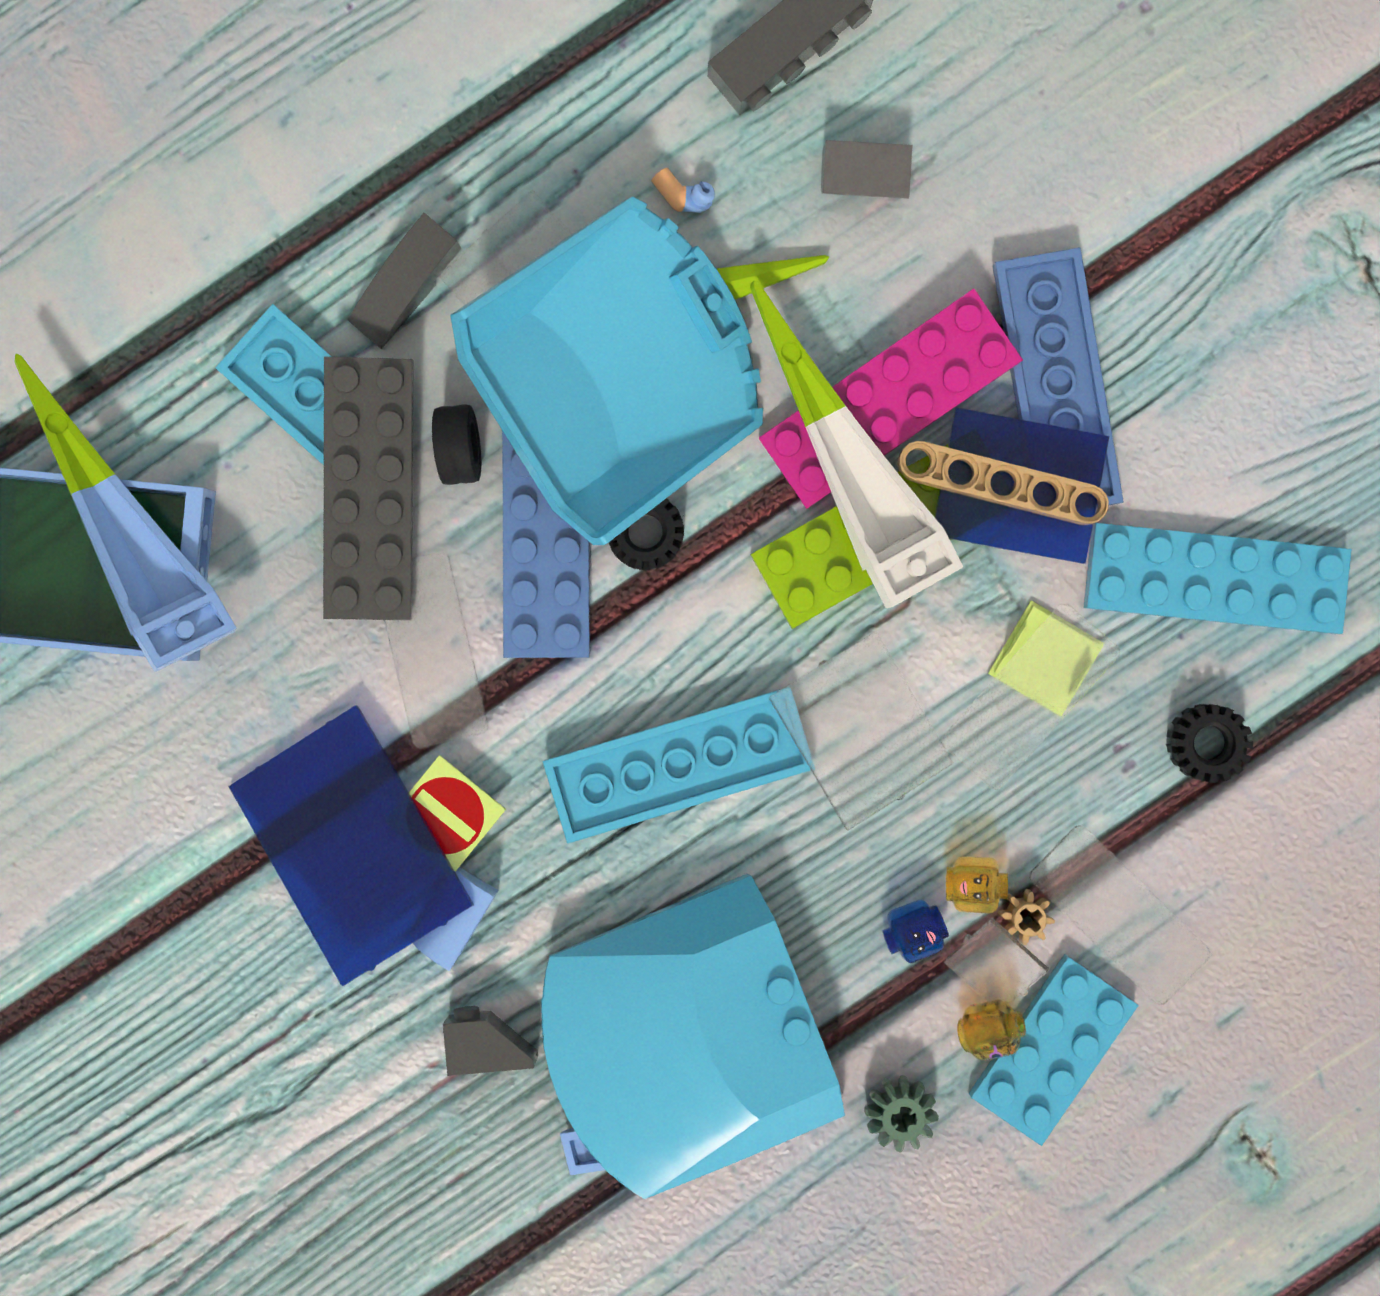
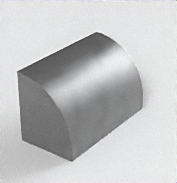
(866, 169)

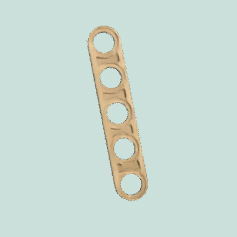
(1024, 482)

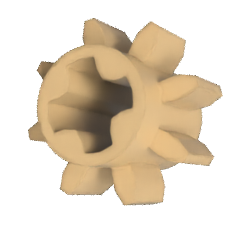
(1037, 914)

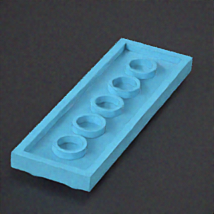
(1217, 578)
(672, 767)

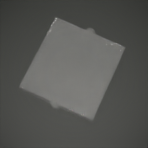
(996, 963)

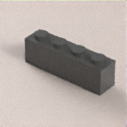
(779, 46)

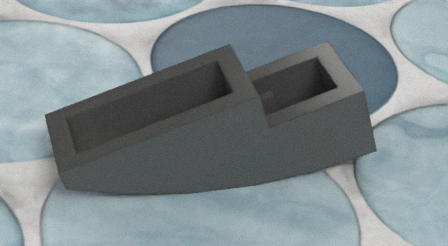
(404, 280)

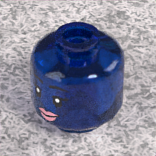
(915, 931)

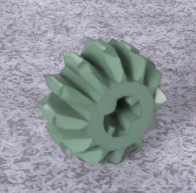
(912, 1123)

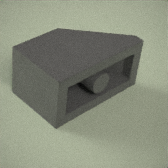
(483, 1044)

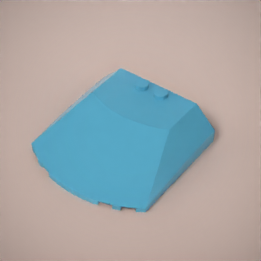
(613, 367)
(685, 1040)

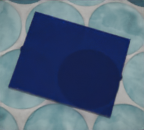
(1033, 446)

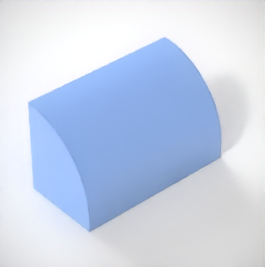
(448, 941)

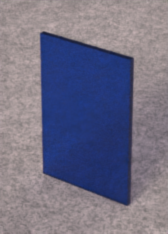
(350, 845)

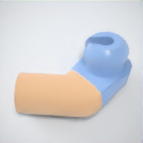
(683, 198)

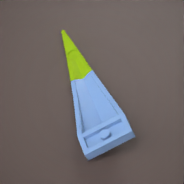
(154, 584)

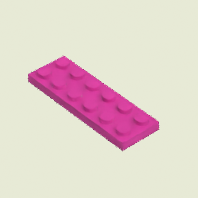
(903, 388)

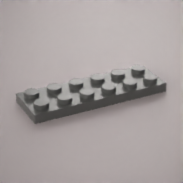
(368, 488)

